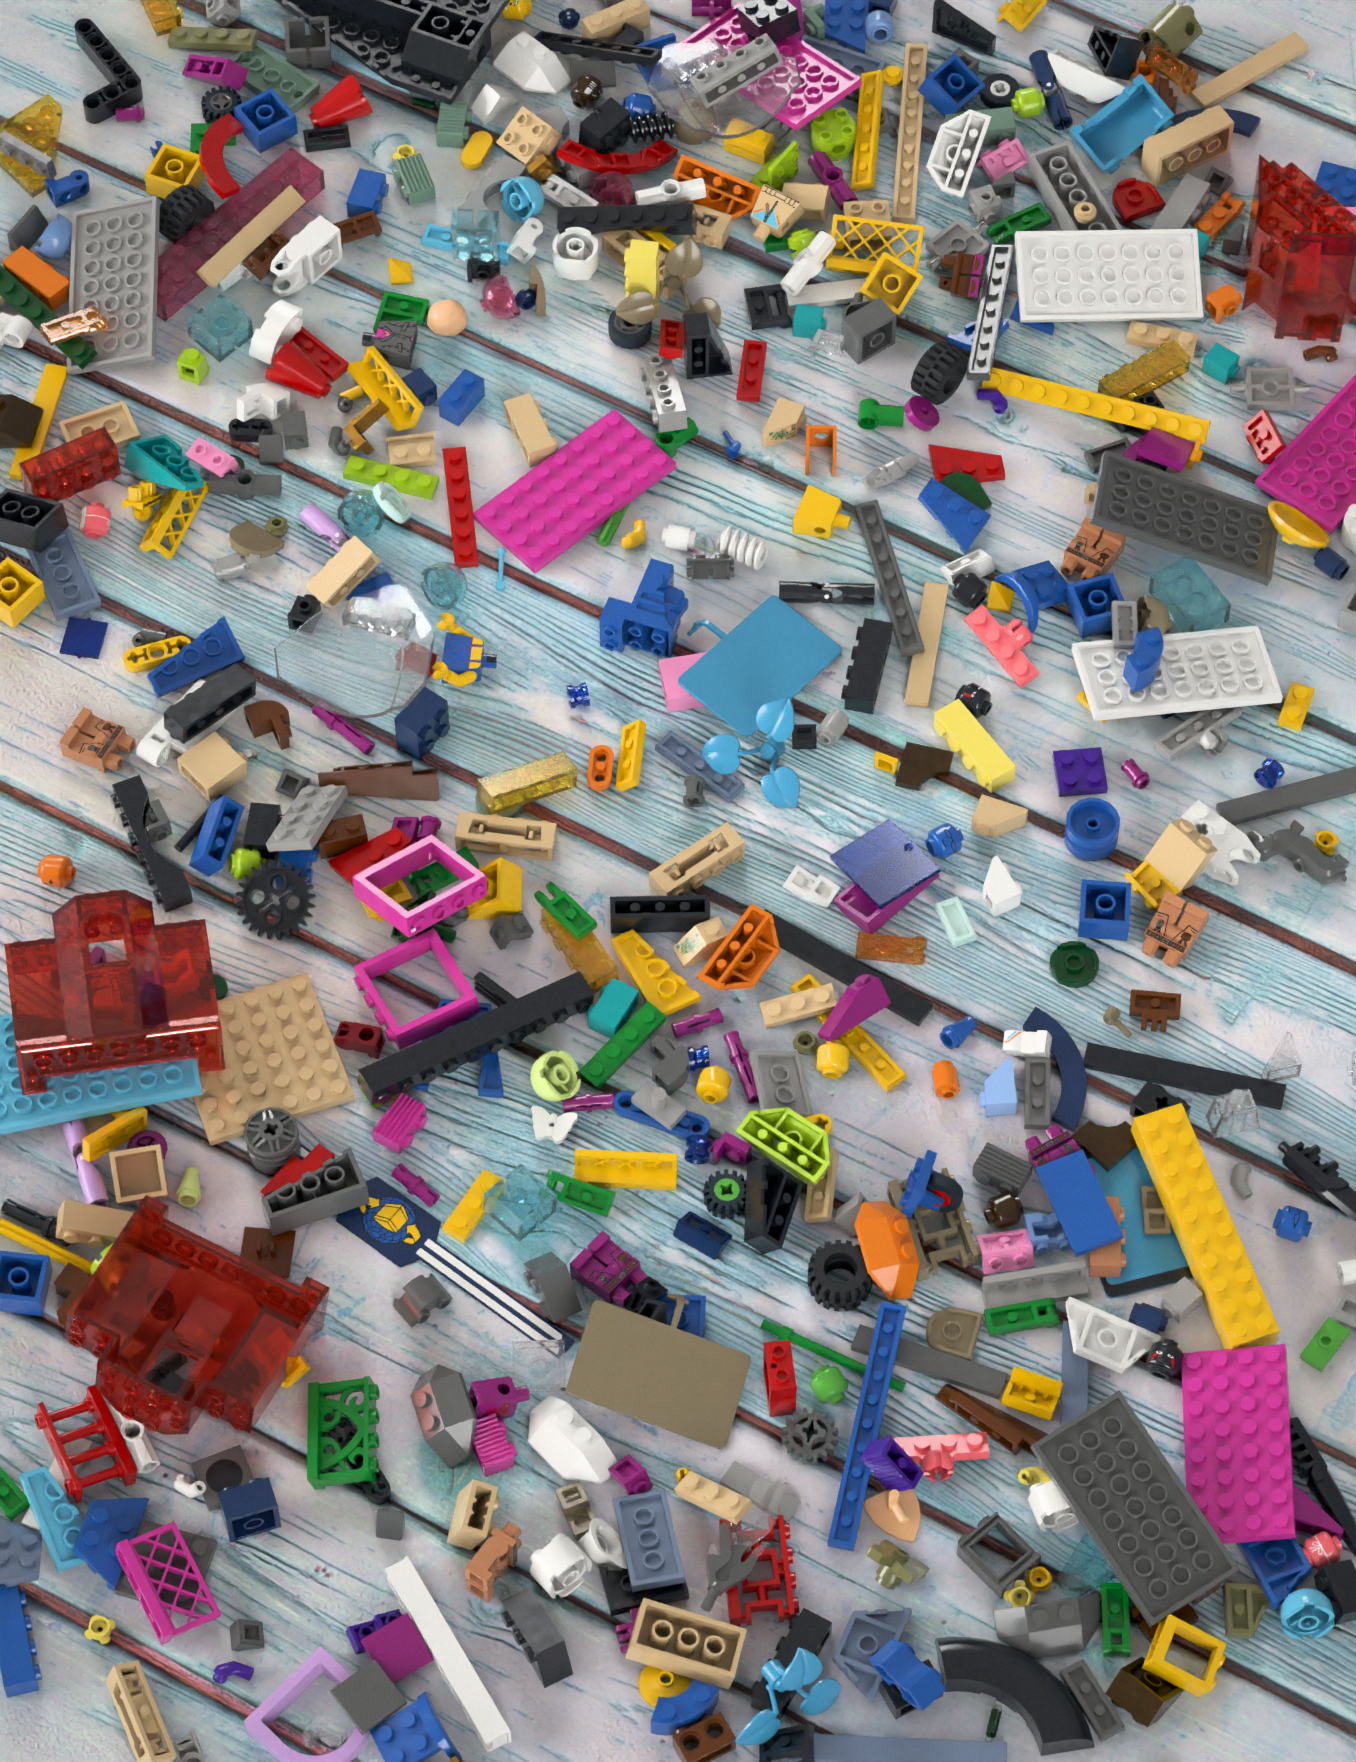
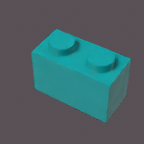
(613, 1008)

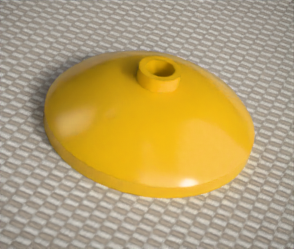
(1296, 526)

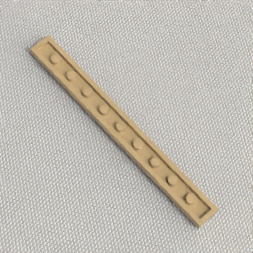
(909, 134)

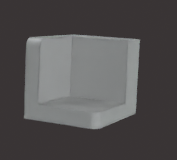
(848, 1212)

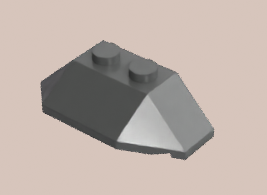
(445, 1414)
(1050, 1626)

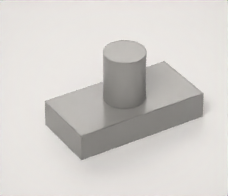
(1124, 624)
(658, 1105)

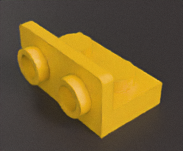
(1020, 12)

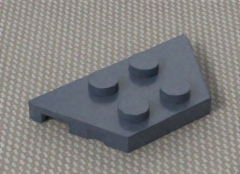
(18, 1553)
(862, 1639)

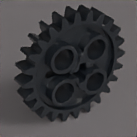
(263, 881)

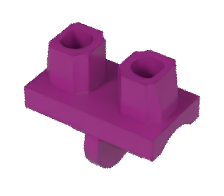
(710, 7)

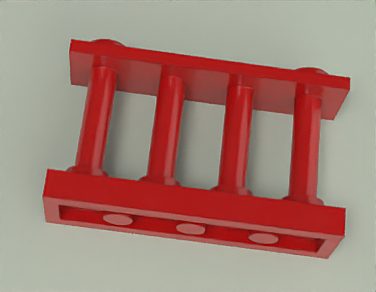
(102, 1425)

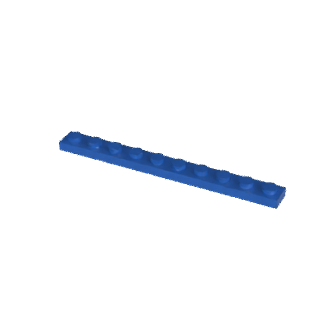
(866, 1425)

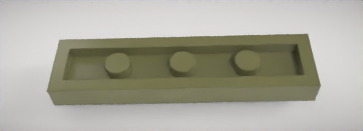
(213, 38)

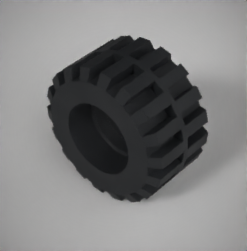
(183, 211)
(939, 372)
(835, 1293)

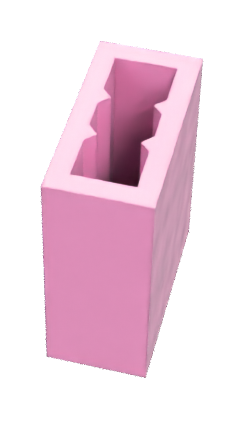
(669, 672)

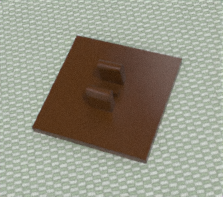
(269, 1251)

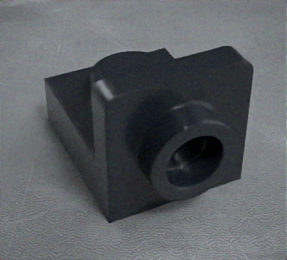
(645, 1289)

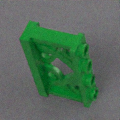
(318, 1409)

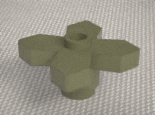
(895, 1565)

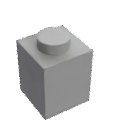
(1181, 1300)

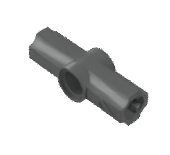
(254, 484)

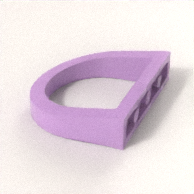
(258, 1721)

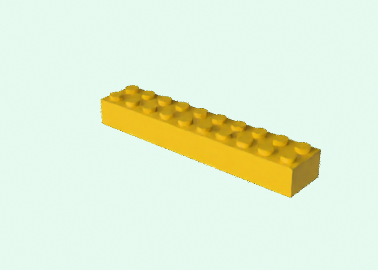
(1204, 1228)

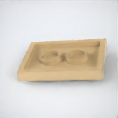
(115, 419)

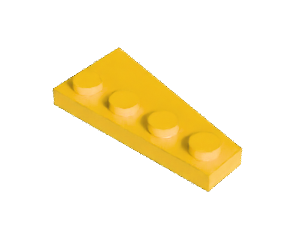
(652, 975)

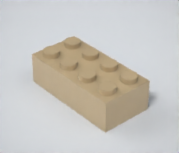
(1187, 145)
(686, 1643)

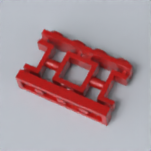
(780, 1570)

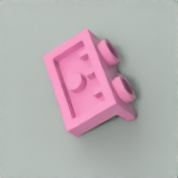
(1007, 158)
(212, 458)
(1005, 1251)

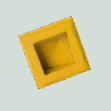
(400, 272)
(999, 597)
(886, 763)

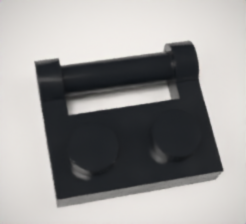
(760, 309)
(789, 1743)

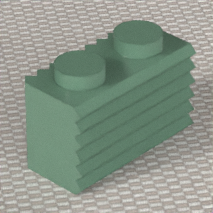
(452, 124)
(414, 179)

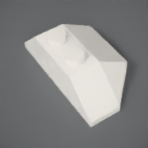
(529, 64)
(1084, 78)
(957, 151)
(569, 1442)

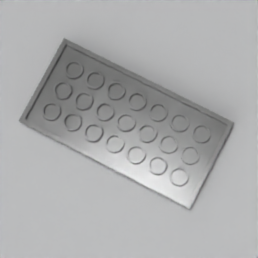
(118, 274)

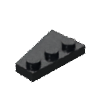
(961, 29)
(622, 1599)

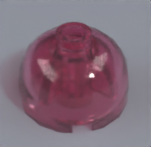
(612, 189)
(499, 298)

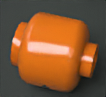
(56, 870)

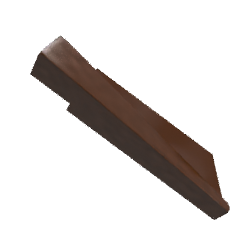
(385, 780)
(999, 1425)

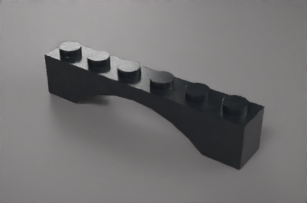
(663, 218)
(169, 882)

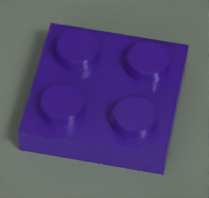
(1080, 772)

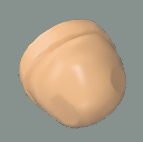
(447, 318)

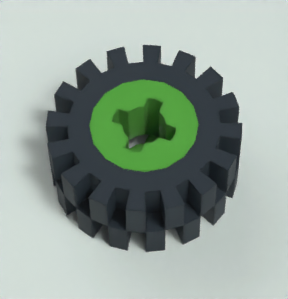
(722, 1202)

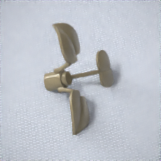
(681, 260)

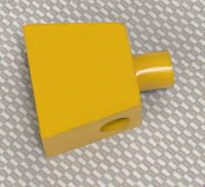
(819, 514)

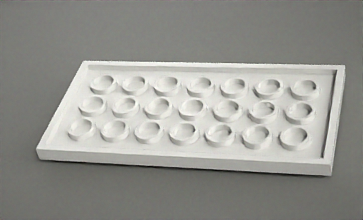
(1108, 275)
(1194, 675)

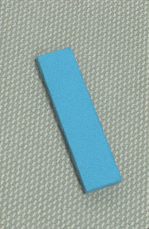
(440, 238)

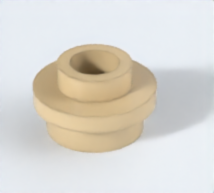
(1082, 216)

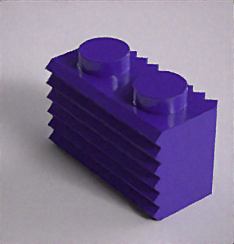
(891, 1464)

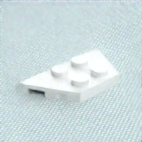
(1106, 1337)

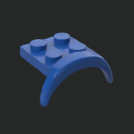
(1038, 588)
(413, 1734)

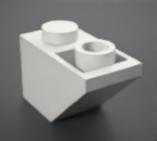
(999, 889)

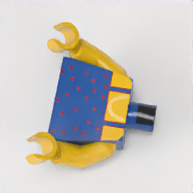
(462, 655)

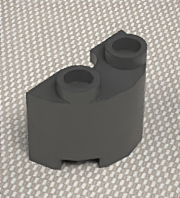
(420, 1298)

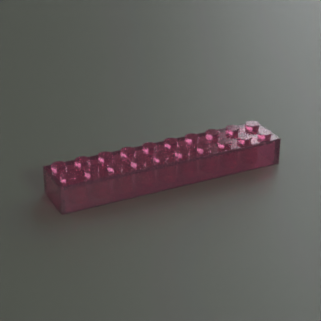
(178, 265)

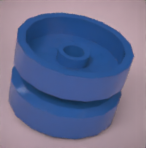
(1092, 829)

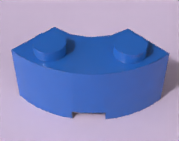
(1145, 660)
(914, 1679)
(684, 1709)

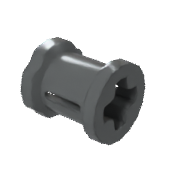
(694, 791)

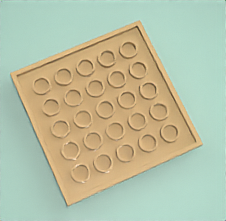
(273, 1057)

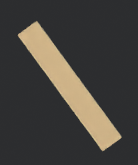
(1249, 71)
(250, 236)
(930, 628)

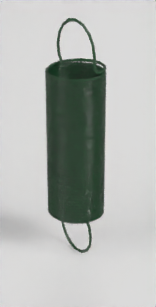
(419, 102)
(993, 1723)

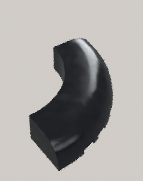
(1019, 1684)

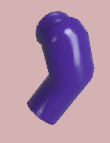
(993, 395)
(232, 1668)

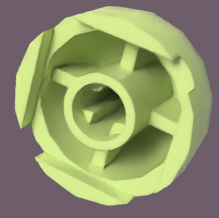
(555, 1076)

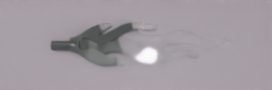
(737, 1539)

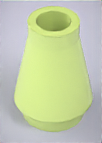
(189, 1189)

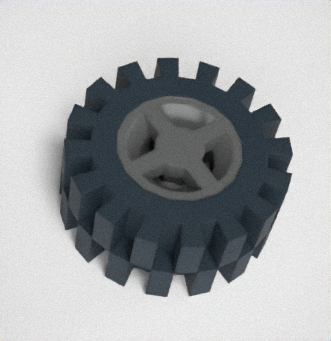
(219, 99)

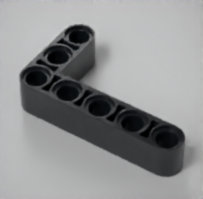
(124, 85)

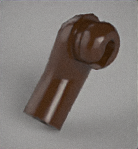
(1321, 350)

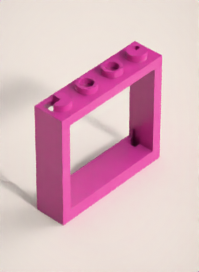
(371, 881)
(432, 1022)

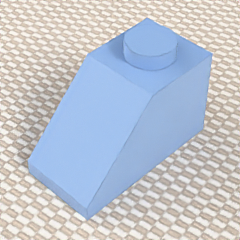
(1000, 1091)

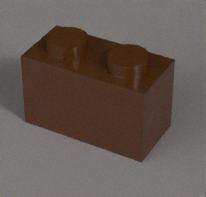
(342, 836)

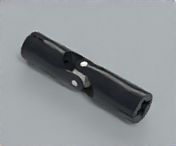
(814, 592)

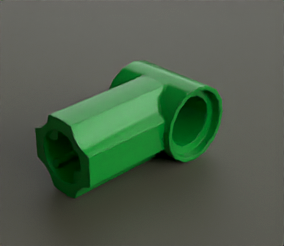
(873, 414)
(672, 440)

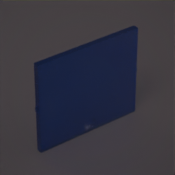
(885, 863)

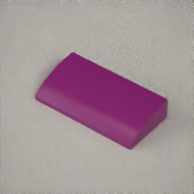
(866, 913)

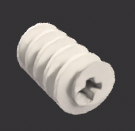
(744, 550)

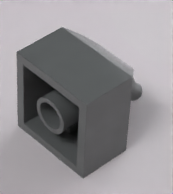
(867, 327)

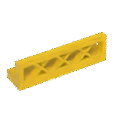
(376, 387)
(164, 516)
(624, 1170)

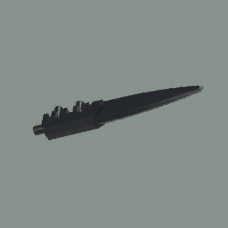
(1320, 1178)
(1320, 1481)

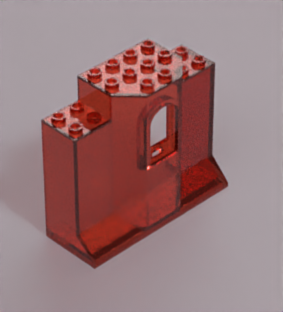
(118, 1012)
(201, 1300)

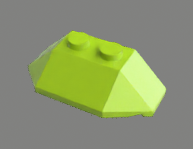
(788, 1141)

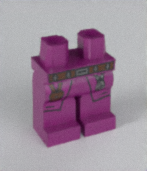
(1058, 1146)
(607, 1270)

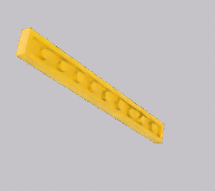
(1097, 404)

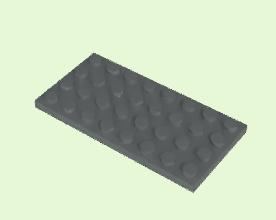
(1184, 517)
(1135, 1508)

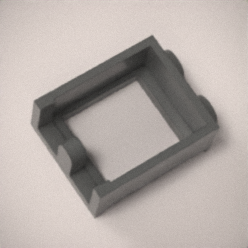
(981, 1569)

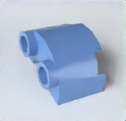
(1045, 1233)

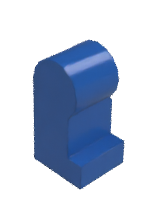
(67, 188)

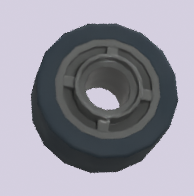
(627, 334)

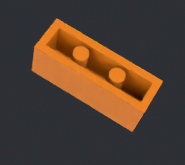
(38, 277)

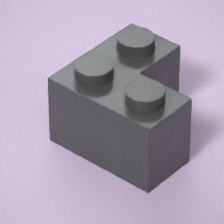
(553, 1282)

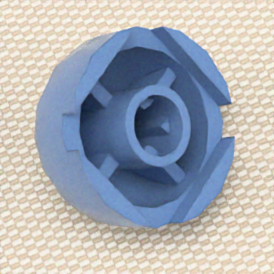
(56, 239)

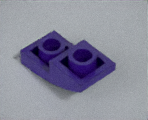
(359, 1631)

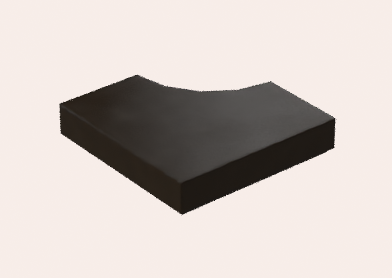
(921, 764)
(1104, 1143)

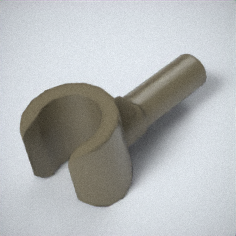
(1111, 1018)

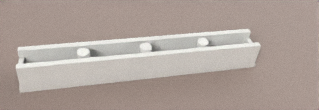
(448, 1655)

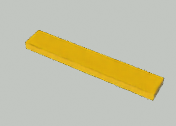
(867, 130)
(47, 398)
(861, 1046)

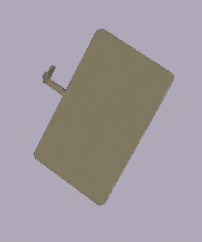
(659, 1373)

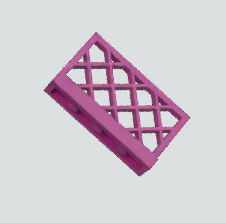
(144, 1585)

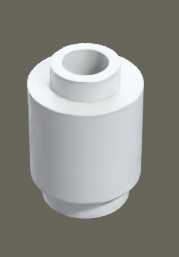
(679, 537)

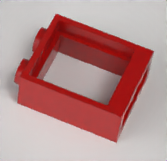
(779, 1378)

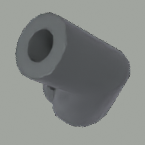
(335, 442)
(148, 636)
(456, 918)

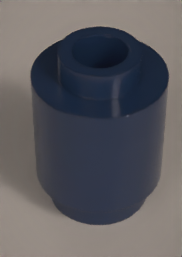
(1331, 563)
(1149, 1317)

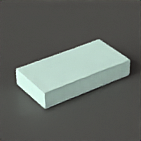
(955, 921)

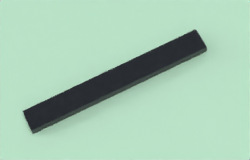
(847, 969)
(1181, 1074)

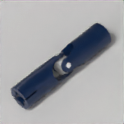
(1054, 96)

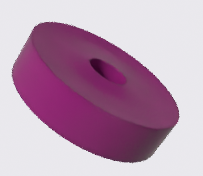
(921, 413)

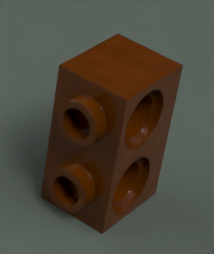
(708, 1747)

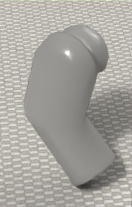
(1238, 1179)

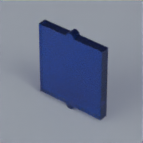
(84, 638)

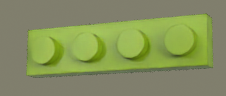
(402, 479)

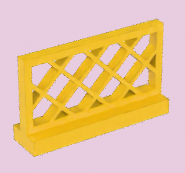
(863, 267)

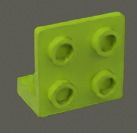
(778, 169)

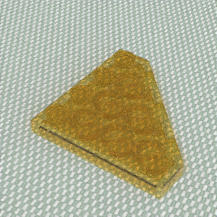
(39, 128)

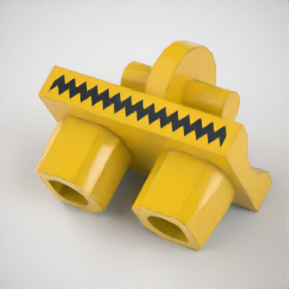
(142, 498)

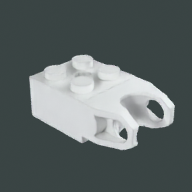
(307, 256)
(1228, 839)

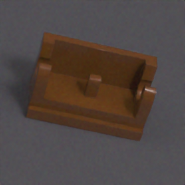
(359, 227)
(260, 260)

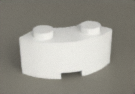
(280, 326)

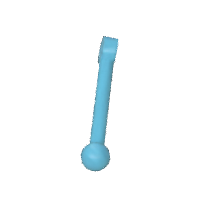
(500, 585)

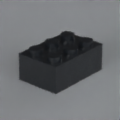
(30, 520)

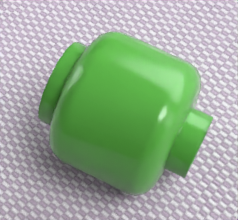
(829, 1384)

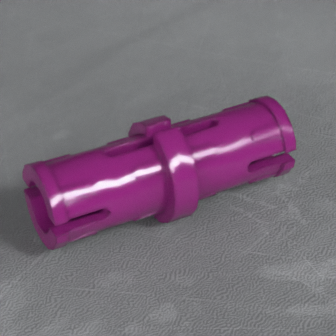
(681, 1028)
(588, 1102)
(415, 1185)

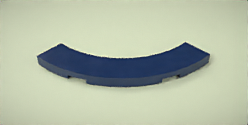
(1243, 122)
(1069, 1065)

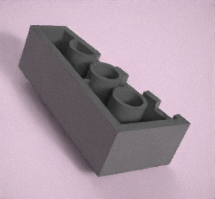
(317, 1195)

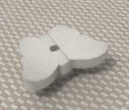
(561, 1125)

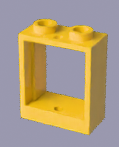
(1155, 1658)

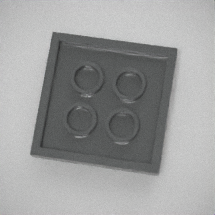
(201, 1549)

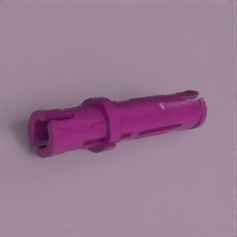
(350, 733)
(739, 1057)

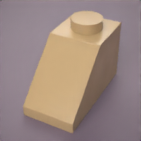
(997, 817)

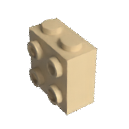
(528, 137)
(871, 210)
(212, 766)
(1181, 853)
(473, 1514)

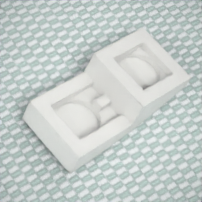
(811, 888)

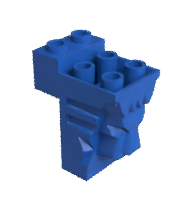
(650, 619)

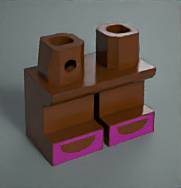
(963, 266)

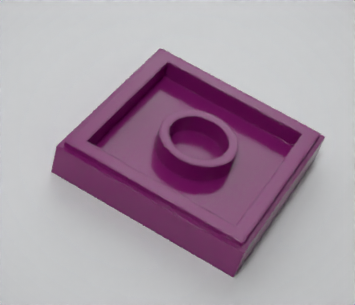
(1166, 449)
(397, 1648)

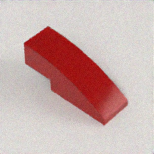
(295, 1168)

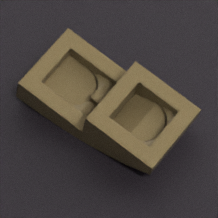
(537, 284)
(1153, 1213)
(575, 1508)

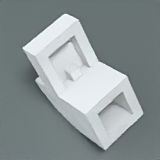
(265, 400)

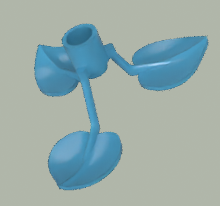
(776, 720)
(802, 1670)

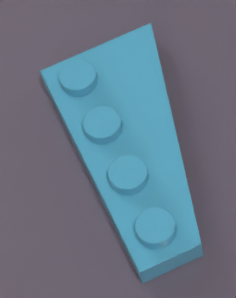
(54, 1515)

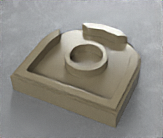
(252, 539)
(954, 1331)

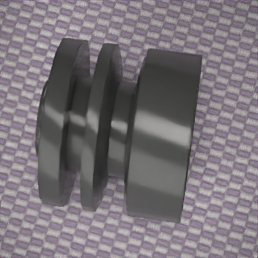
(271, 1139)

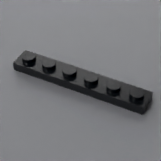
(599, 48)

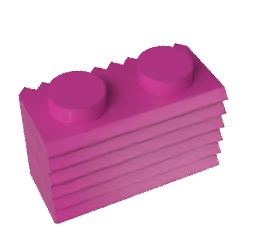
(400, 1123)
(491, 1445)

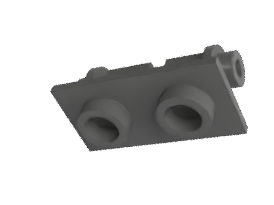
(701, 565)

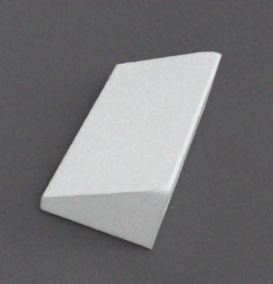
(975, 562)

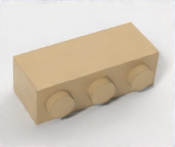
(609, 22)
(530, 429)
(342, 573)
(90, 1223)

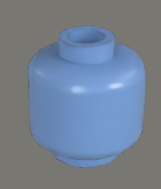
(879, 26)

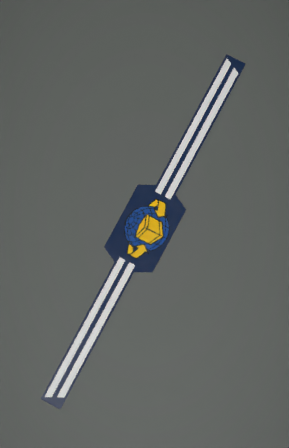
(409, 1233)

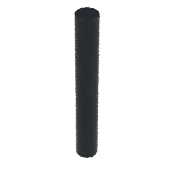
(192, 832)

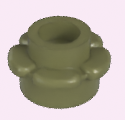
(278, 531)
(805, 1037)

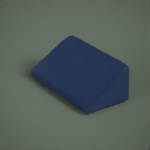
(702, 1235)

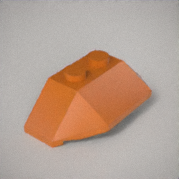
(723, 191)
(743, 953)
(887, 1248)

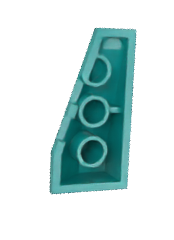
(161, 462)

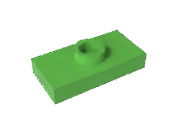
(1325, 1344)

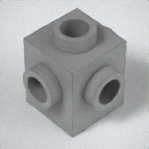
(222, 11)
(984, 204)

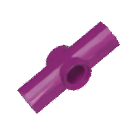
(832, 177)

